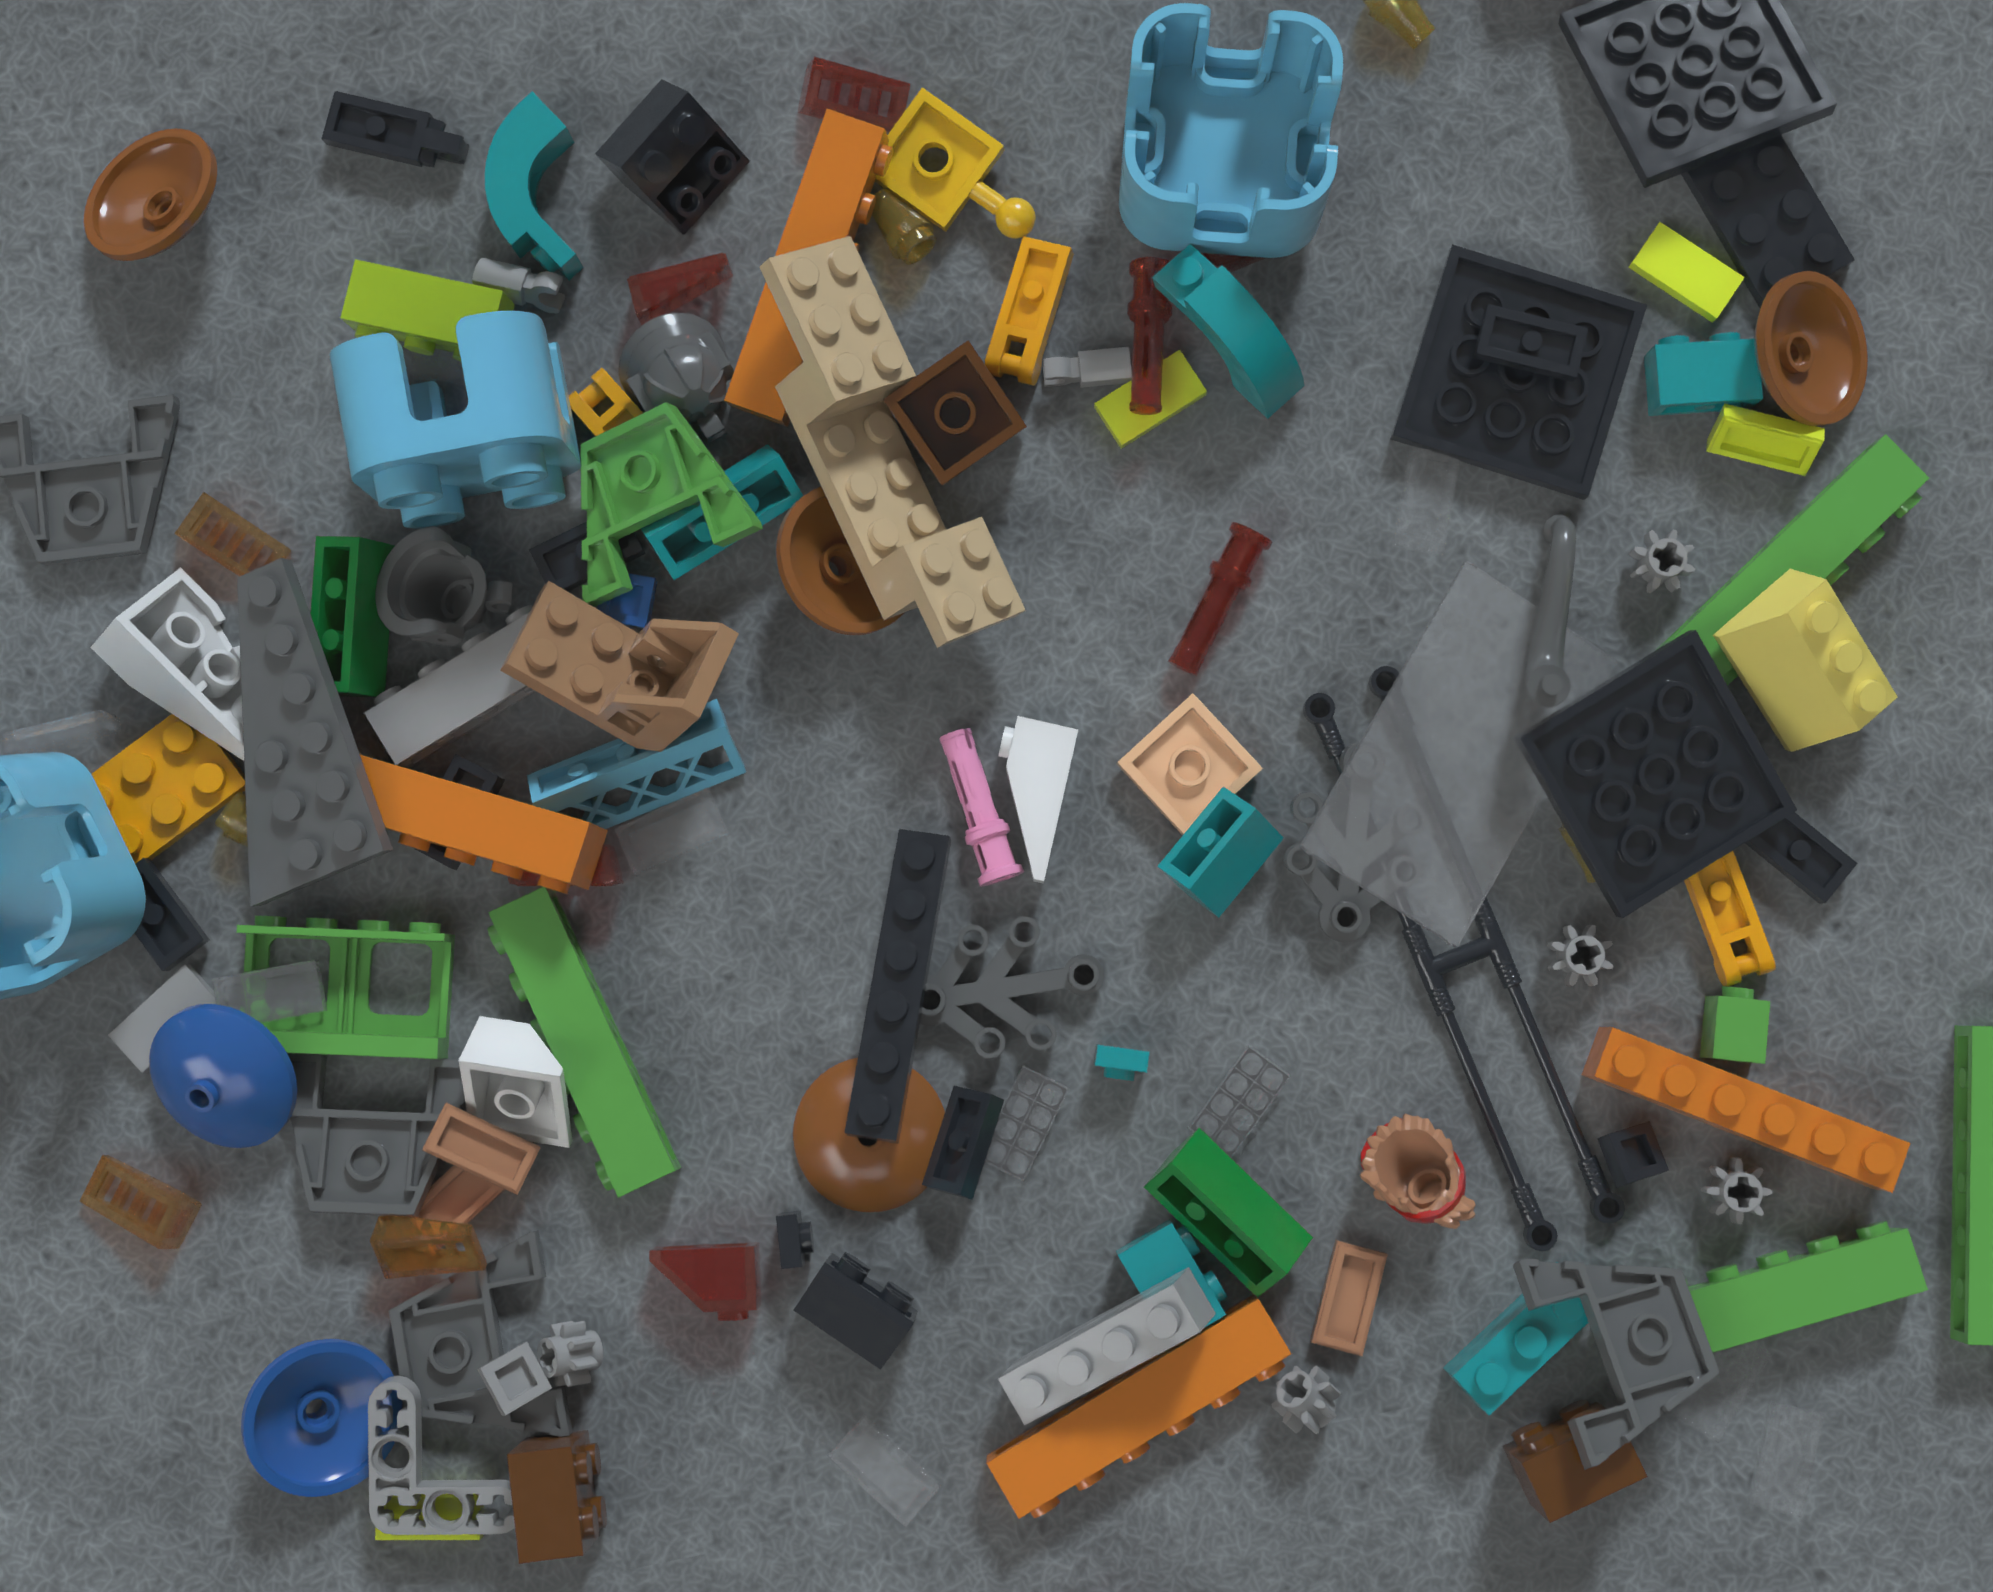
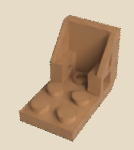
(621, 680)

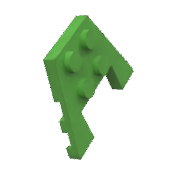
(641, 476)

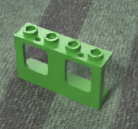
(349, 1023)

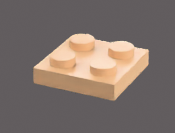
(1188, 763)

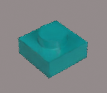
(1121, 1062)

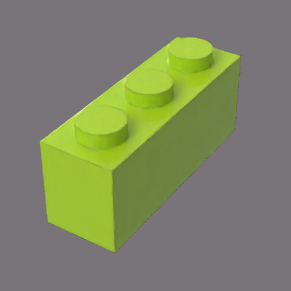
(414, 306)

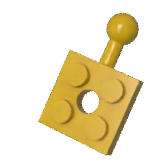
(970, 158)

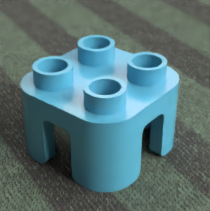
(1229, 140)
(507, 439)
(62, 873)

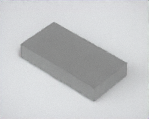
(140, 1027)

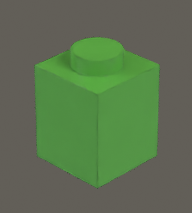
(1735, 1026)

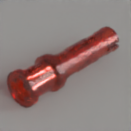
(1149, 313)
(1228, 578)

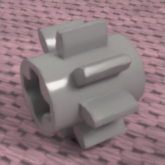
(1649, 566)
(1568, 947)
(1729, 1178)
(570, 1353)
(1306, 1399)

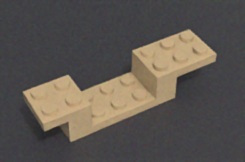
(861, 456)

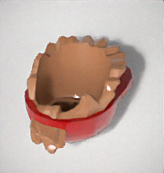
(1417, 1172)

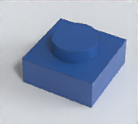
(634, 606)

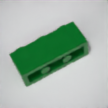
(347, 612)
(1228, 1212)

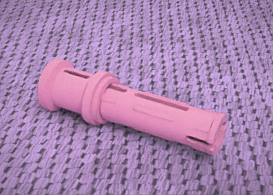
(985, 830)

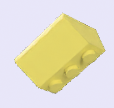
(1805, 662)

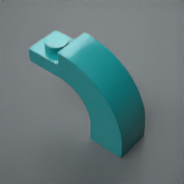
(515, 163)
(1236, 325)

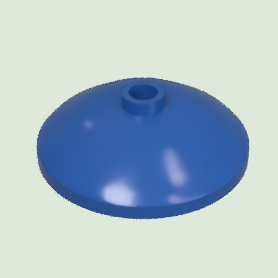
(223, 1075)
(320, 1449)

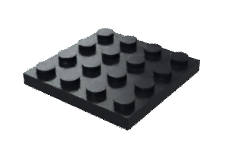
(1694, 77)
(1507, 416)
(1655, 773)

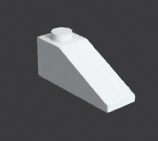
(1037, 775)

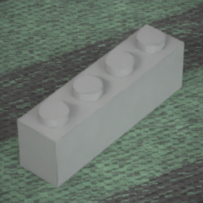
(449, 697)
(1107, 1346)

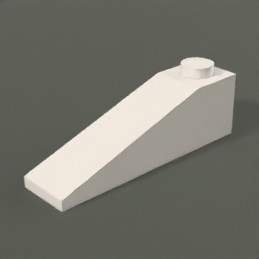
(180, 658)

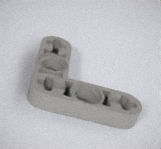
(408, 1481)

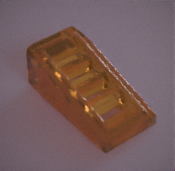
(199, 515)
(169, 1217)
(411, 1247)

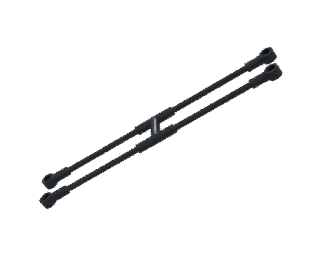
(1431, 971)

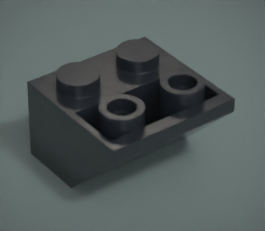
(673, 155)
(857, 1308)

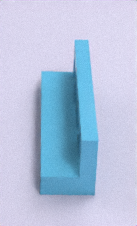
(620, 765)

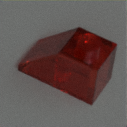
(714, 1276)

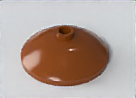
(151, 195)
(1811, 348)
(804, 547)
(859, 1174)

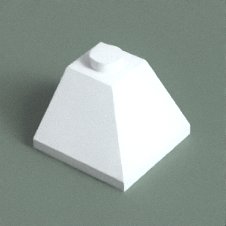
(515, 1082)

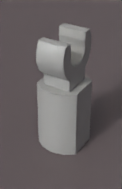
(521, 284)
(1089, 368)

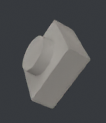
(514, 1378)

